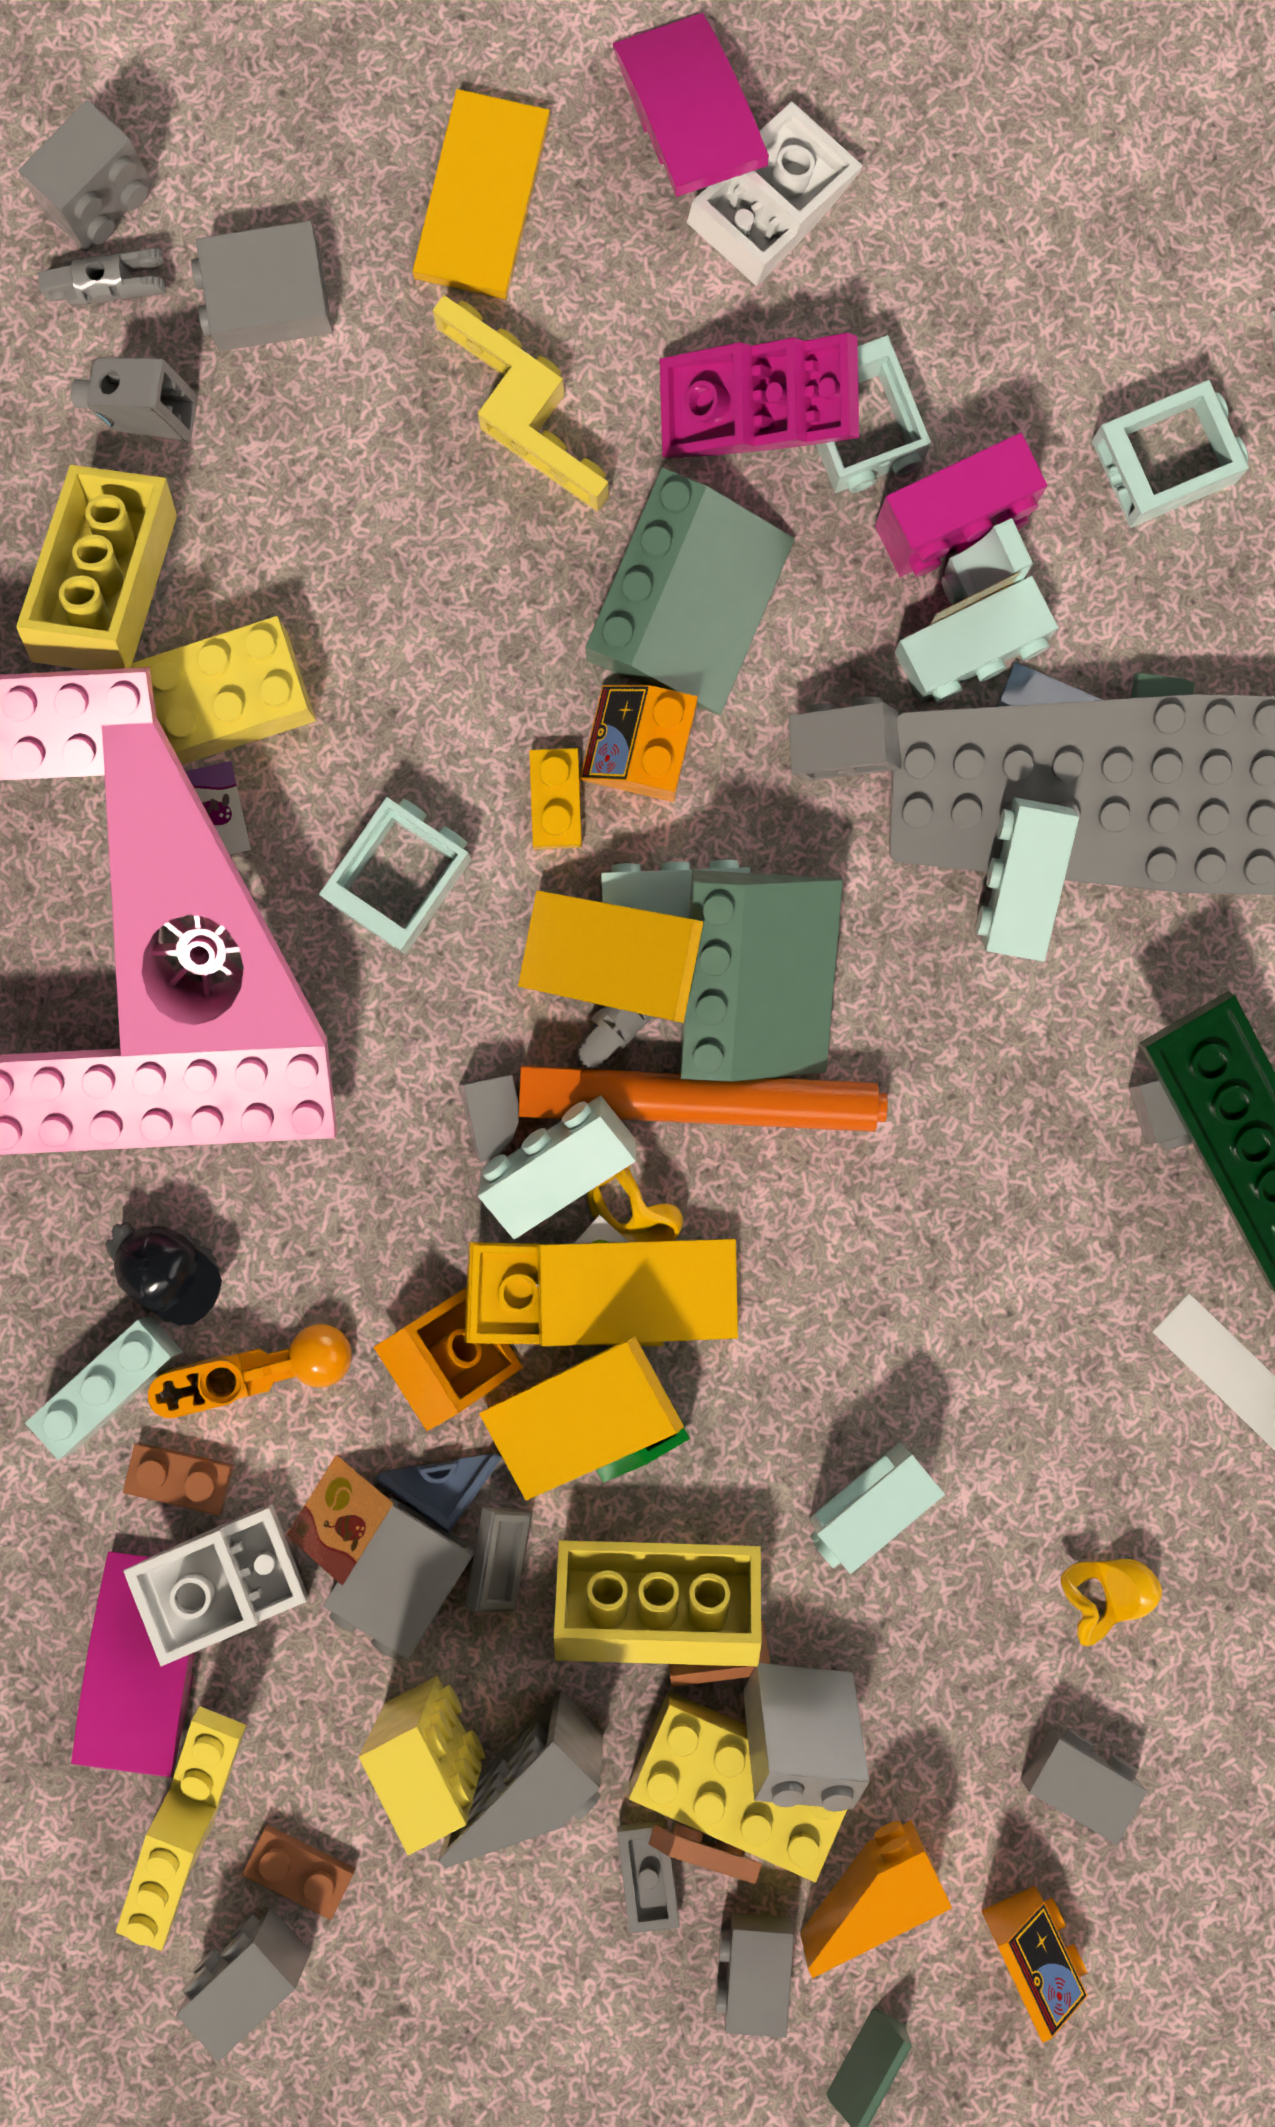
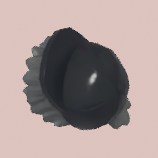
(165, 1272)

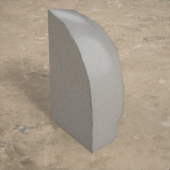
(490, 1114)

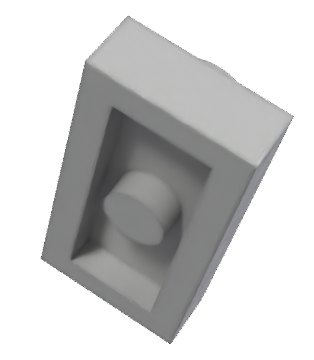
(647, 1880)

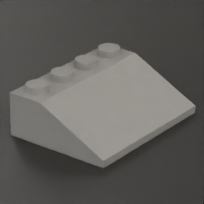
(533, 1783)

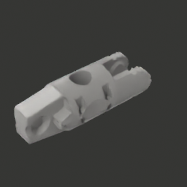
(103, 278)
(610, 1030)

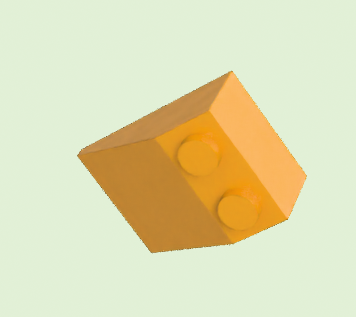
(876, 1899)

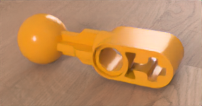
(316, 1357)

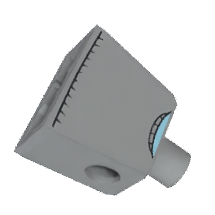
(138, 397)

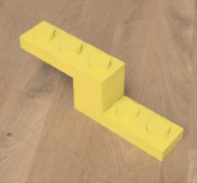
(521, 401)
(180, 1828)

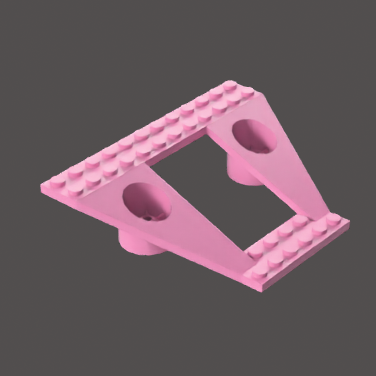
(192, 1055)

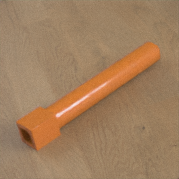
(668, 1098)

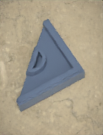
(441, 1488)

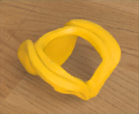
(649, 1223)
(1129, 1593)

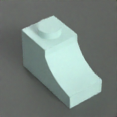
(987, 563)

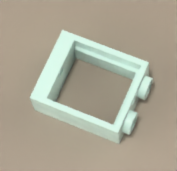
(880, 360)
(1126, 472)
(411, 819)
(873, 1509)

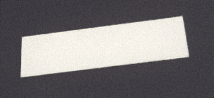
(1222, 1364)

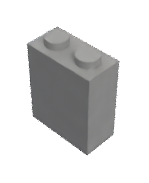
(262, 286)
(400, 1581)
(805, 1737)

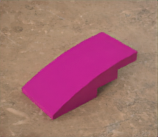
(691, 104)
(759, 396)
(128, 1702)

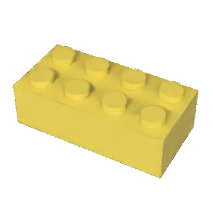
(97, 569)
(228, 690)
(658, 1603)
(423, 1764)
(702, 1777)

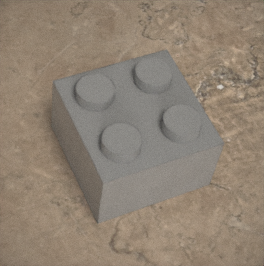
(86, 176)
(242, 1982)

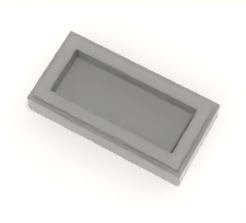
(498, 1559)

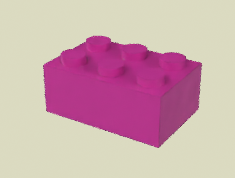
(959, 505)

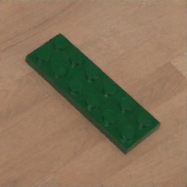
(1227, 1106)

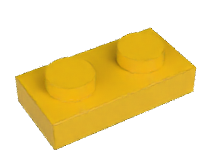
(555, 798)

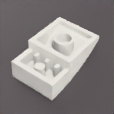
(771, 209)
(216, 1584)

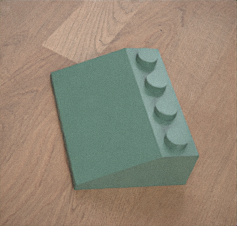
(689, 592)
(761, 976)

